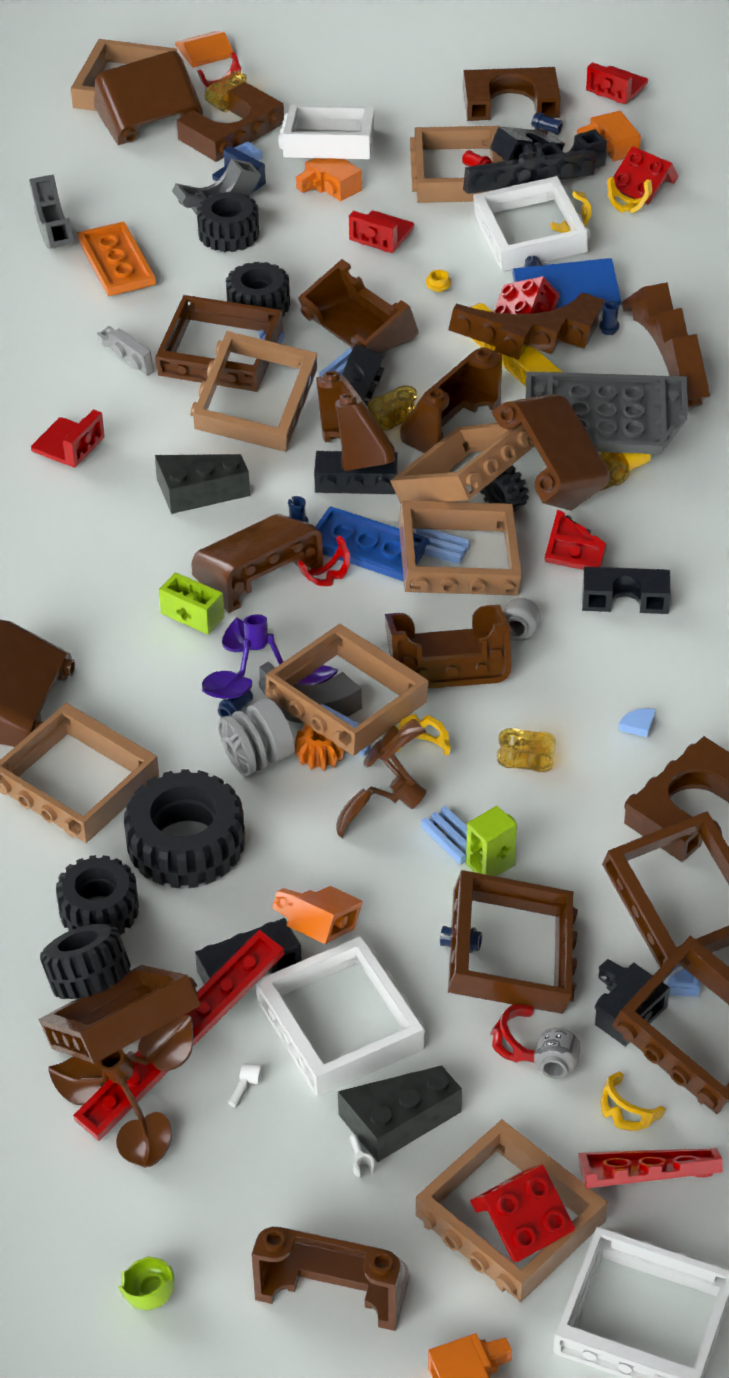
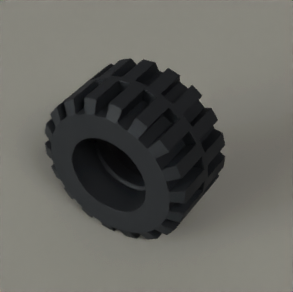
(228, 221)
(259, 286)
(93, 879)
(85, 961)

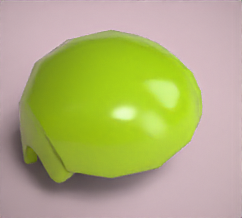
(147, 1283)

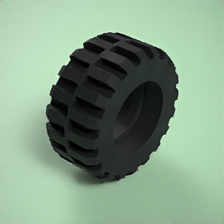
(192, 857)

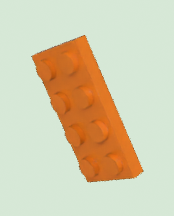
(116, 258)

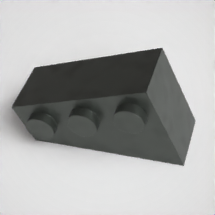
(201, 479)
(399, 1109)

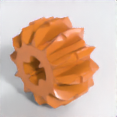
(316, 749)

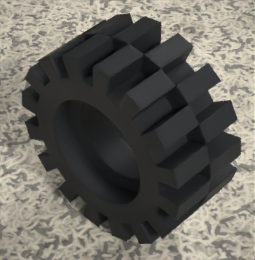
(507, 489)

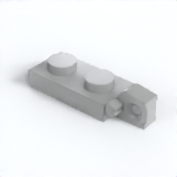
(128, 348)

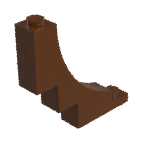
(681, 352)

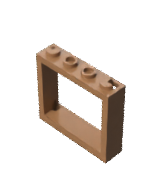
(103, 52)
(434, 138)
(244, 429)
(428, 477)
(458, 517)
(366, 657)
(96, 736)
(481, 1255)

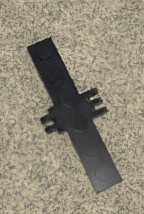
(530, 167)

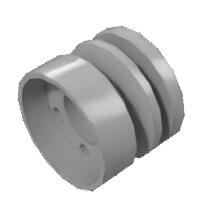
(256, 737)

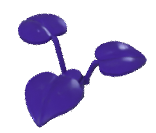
(246, 636)

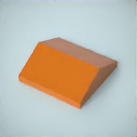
(205, 48)

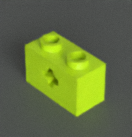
(191, 603)
(491, 842)

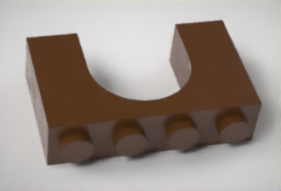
(536, 83)
(258, 113)
(651, 809)

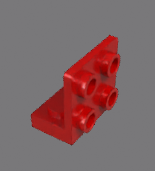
(614, 82)
(638, 168)
(378, 230)
(527, 297)
(71, 441)
(526, 1212)

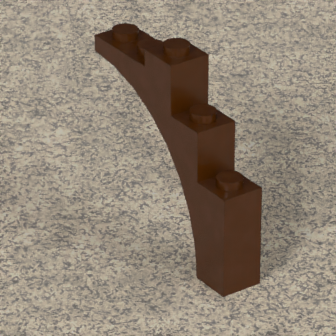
(541, 331)

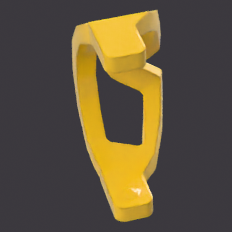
(613, 192)
(585, 213)
(442, 740)
(647, 1116)

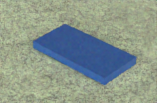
(572, 278)
(368, 541)

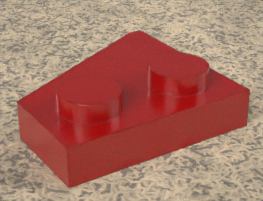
(573, 545)

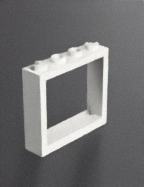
(327, 144)
(544, 248)
(362, 1061)
(651, 1259)

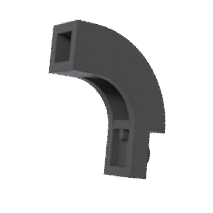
(238, 177)
(51, 221)
(337, 693)

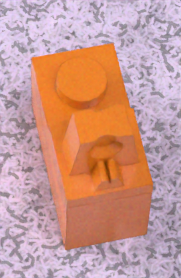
(616, 131)
(330, 175)
(319, 914)
(468, 1358)

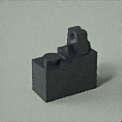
(623, 986)

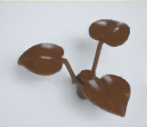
(403, 785)
(149, 1137)

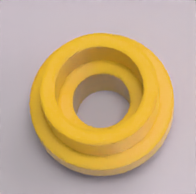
(438, 280)

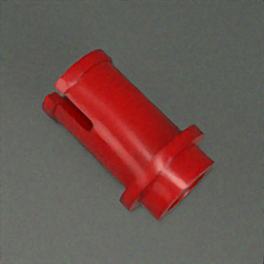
(472, 159)

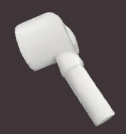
(249, 1074)
(360, 1157)

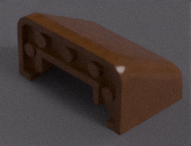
(144, 94)
(356, 313)
(468, 386)
(350, 420)
(572, 461)
(255, 551)
(454, 656)
(26, 679)
(287, 1254)

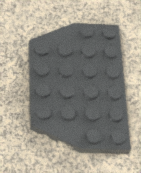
(620, 409)

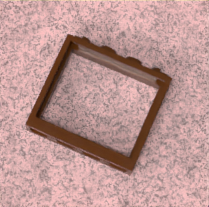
(238, 315)
(521, 896)
(636, 899)
(121, 1014)
(656, 1046)

